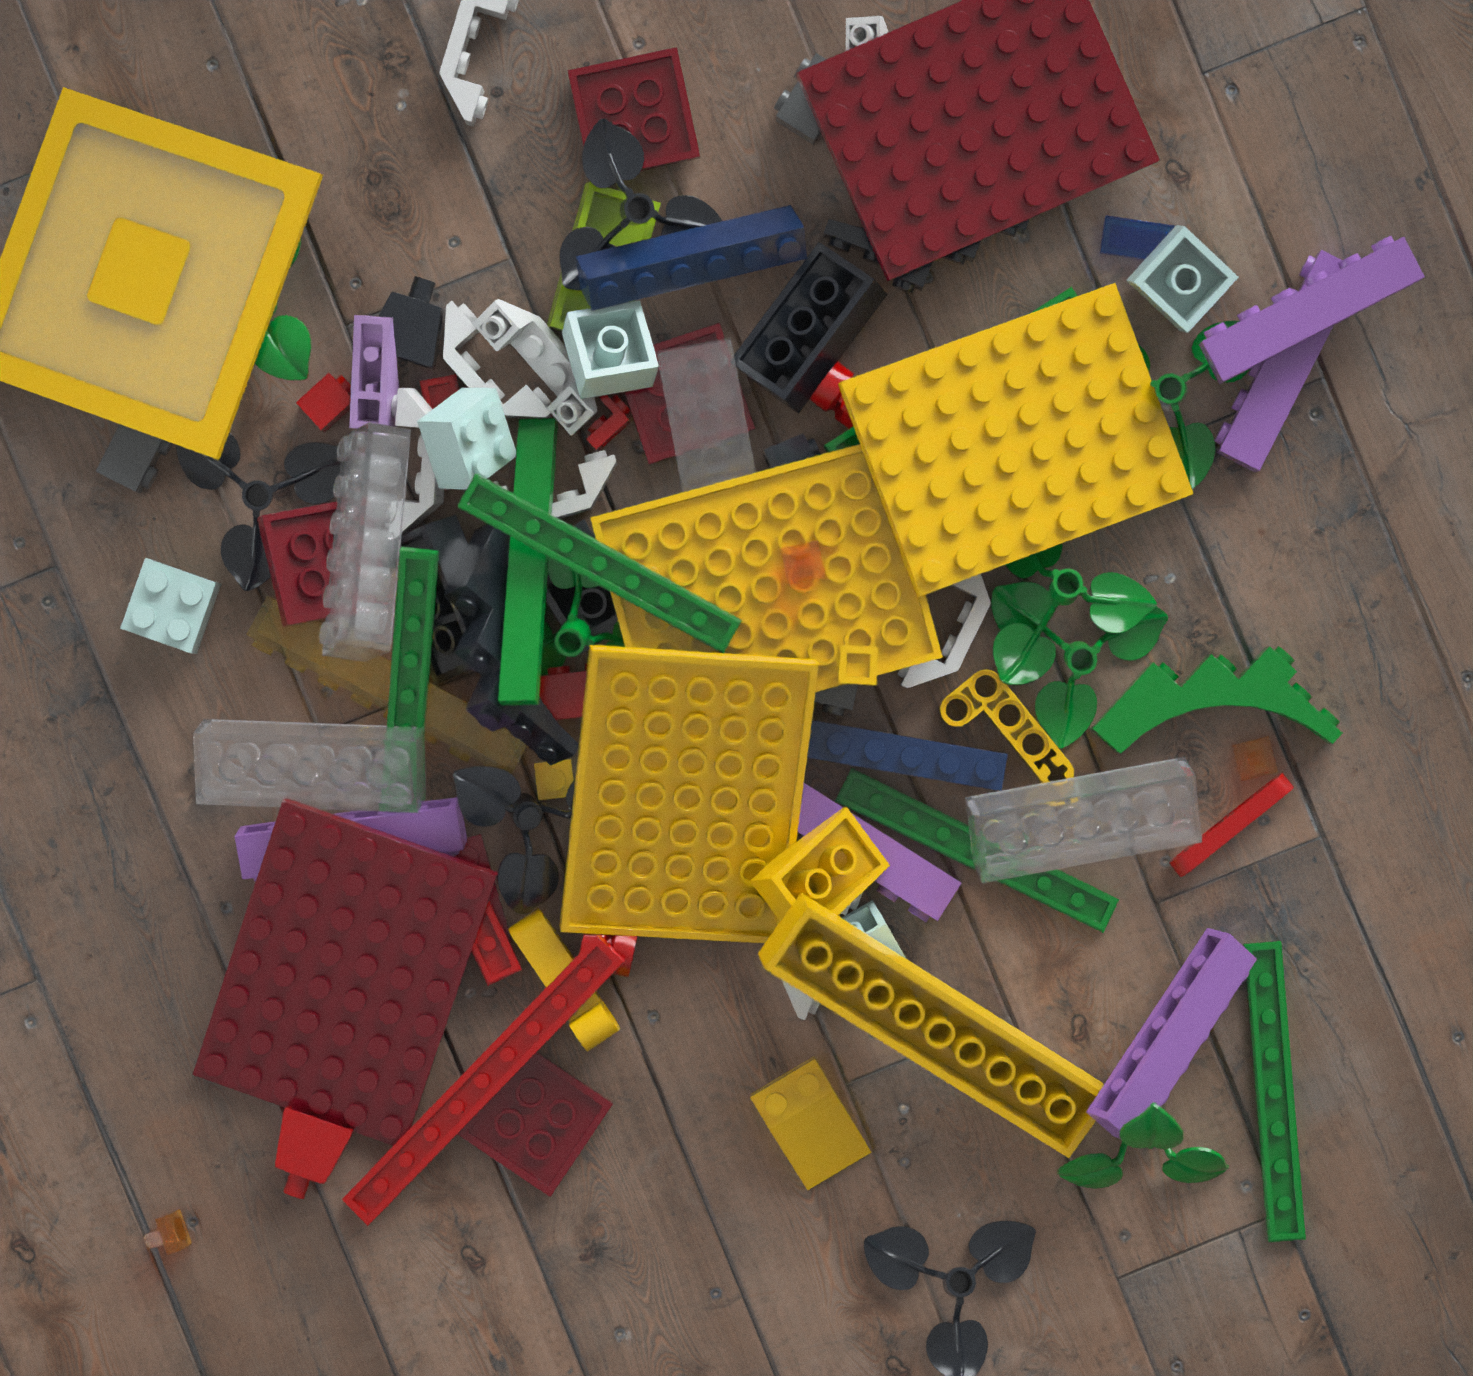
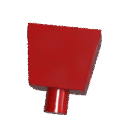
(308, 1150)

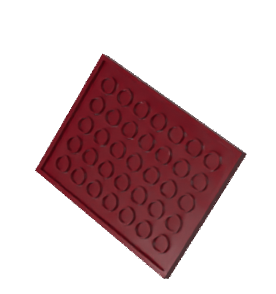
(974, 123)
(344, 972)

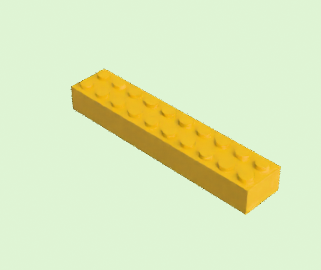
(931, 1024)

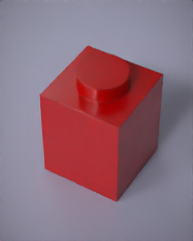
(327, 401)

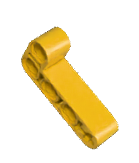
(1013, 734)
(549, 957)

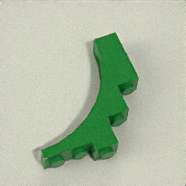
(1262, 685)

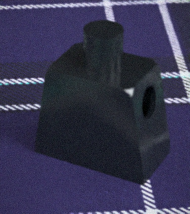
(415, 323)

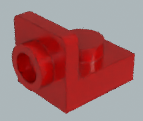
(605, 429)

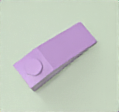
(373, 371)

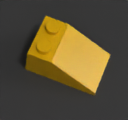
(826, 865)
(810, 1123)

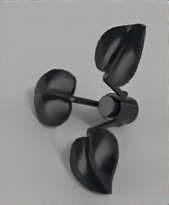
(615, 156)
(312, 472)
(483, 799)
(1001, 1250)

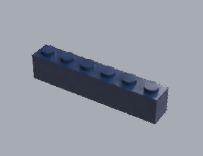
(691, 257)
(907, 755)

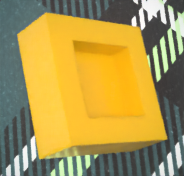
(858, 665)
(554, 779)

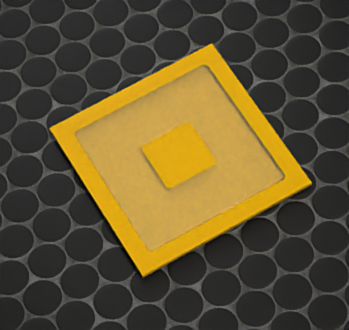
(146, 270)

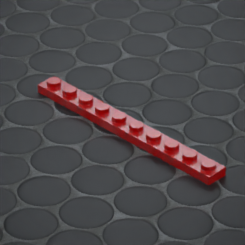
(483, 1079)

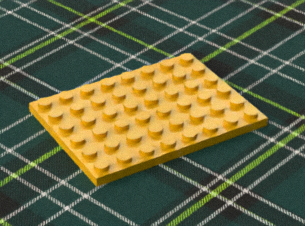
(1015, 439)
(728, 550)
(684, 791)

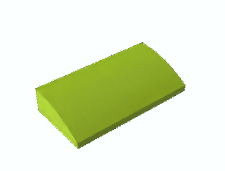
(601, 211)

